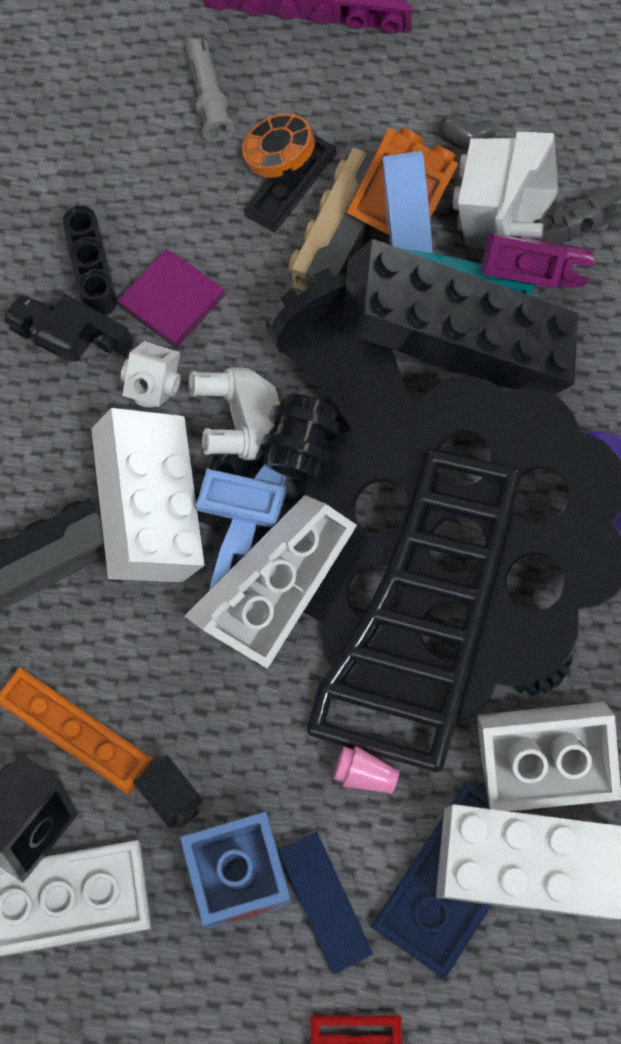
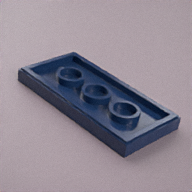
(428, 926)

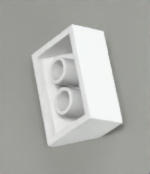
(549, 756)

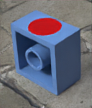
(236, 871)

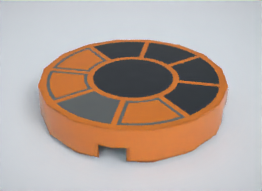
(278, 145)

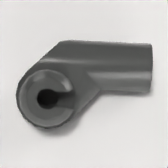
(461, 132)

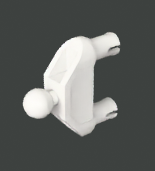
(250, 406)

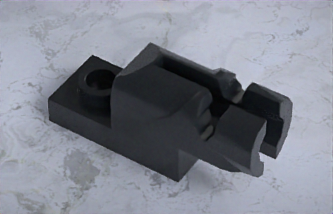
(66, 327)

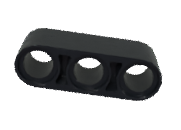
(84, 247)

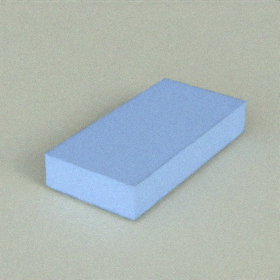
(241, 498)

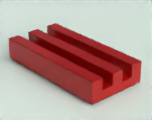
(394, 1021)

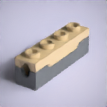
(334, 233)

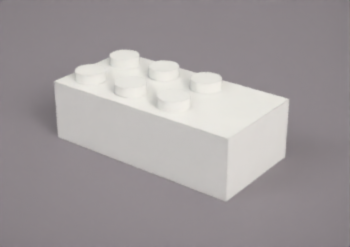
(146, 496)
(530, 862)

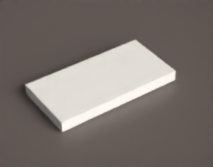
(75, 899)

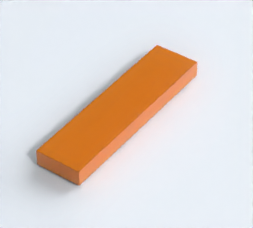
(74, 730)

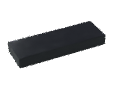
(282, 194)

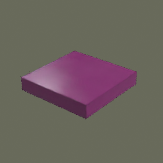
(171, 298)

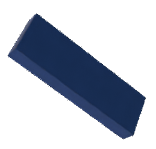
(325, 903)

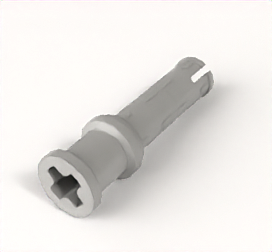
(211, 102)

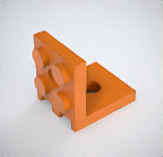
(440, 168)

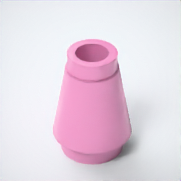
(364, 771)

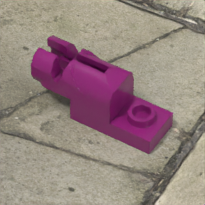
(535, 261)

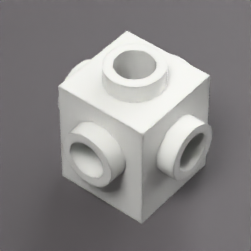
(151, 374)

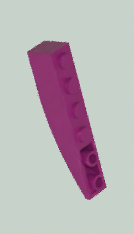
(386, 15)

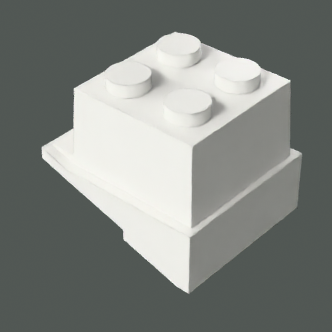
(506, 187)

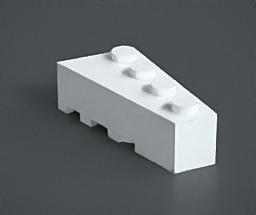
(274, 581)

